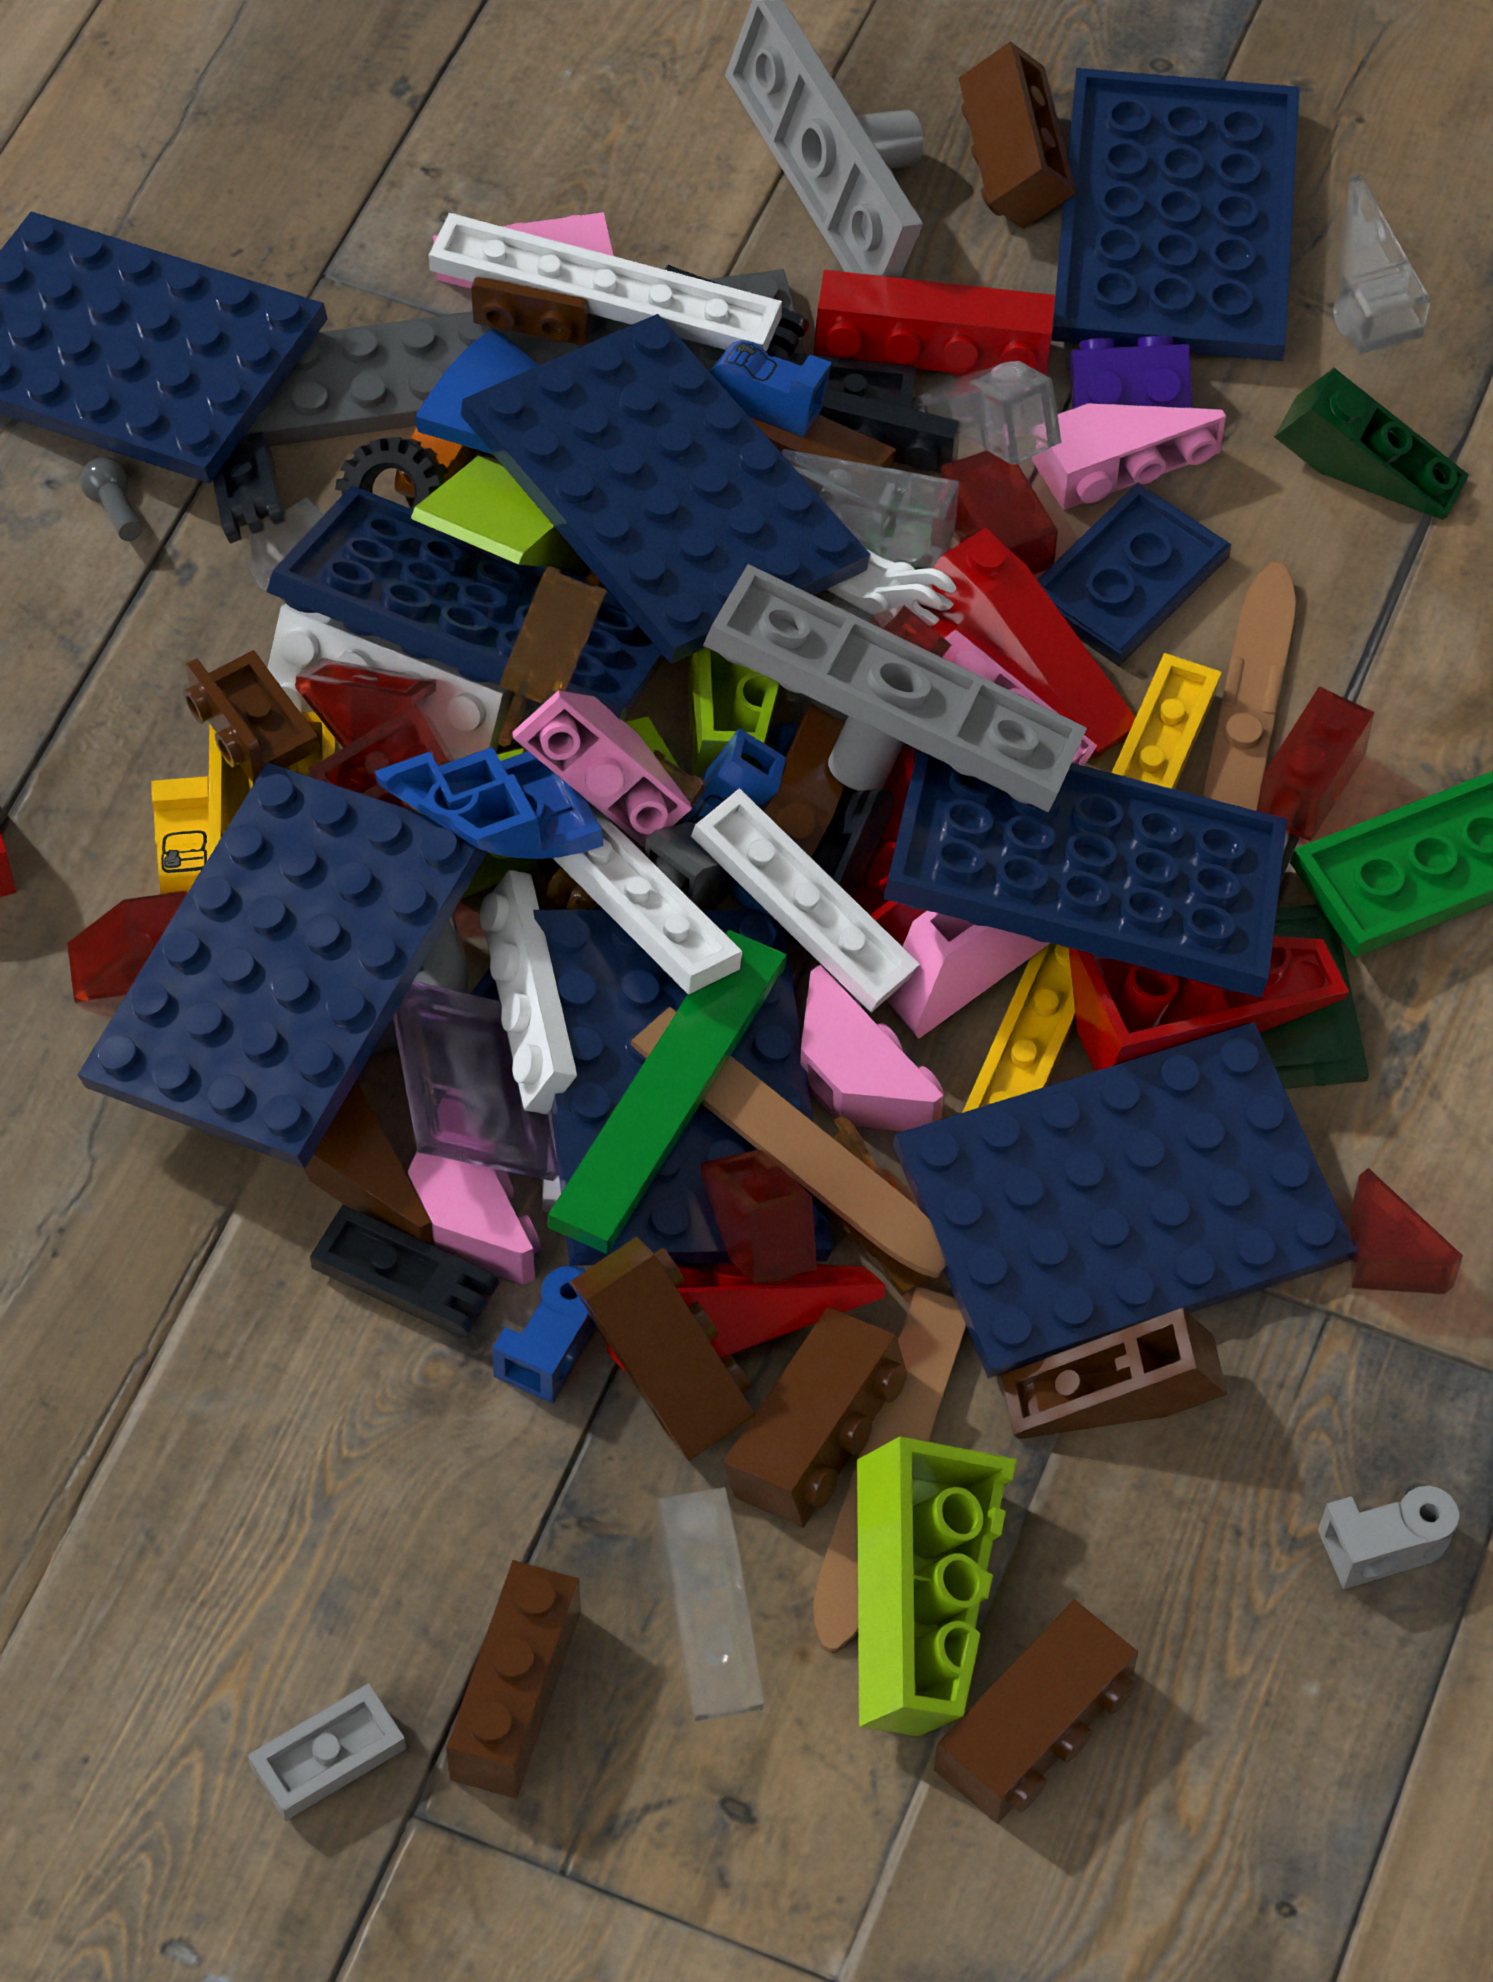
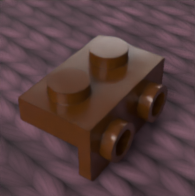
(531, 311)
(249, 714)

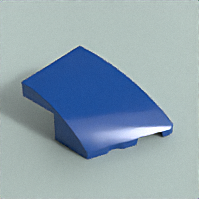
(478, 367)
(498, 805)

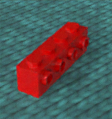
(931, 323)

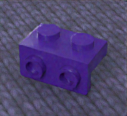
(1136, 376)

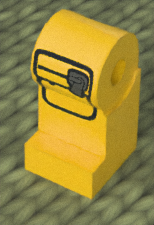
(180, 830)

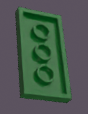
(1404, 867)

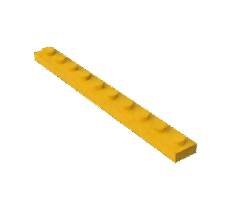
(1043, 1003)

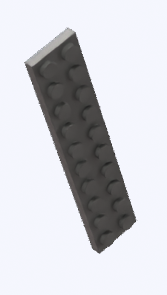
(384, 372)

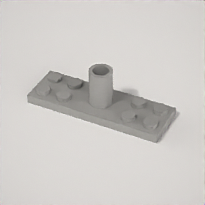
(827, 152)
(893, 694)

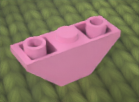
(604, 763)
(954, 967)
(860, 1065)
(475, 1216)

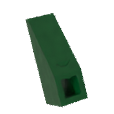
(1365, 445)

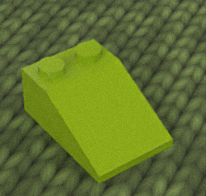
(495, 514)

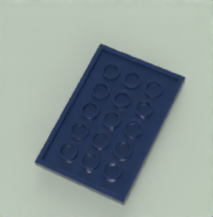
(1178, 213)
(140, 345)
(660, 481)
(447, 598)
(1103, 872)
(283, 965)
(607, 998)
(1122, 1198)

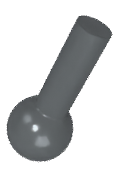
(106, 482)

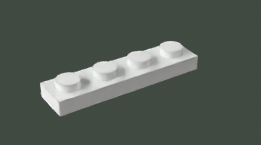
(805, 900)
(653, 909)
(527, 992)

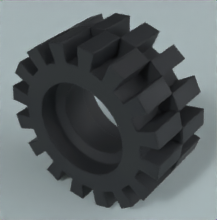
(398, 454)

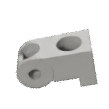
(1389, 1536)

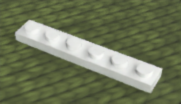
(610, 284)

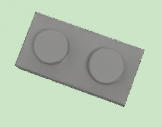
(327, 1752)

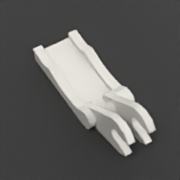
(894, 585)

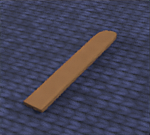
(1252, 689)
(816, 1161)
(929, 1351)

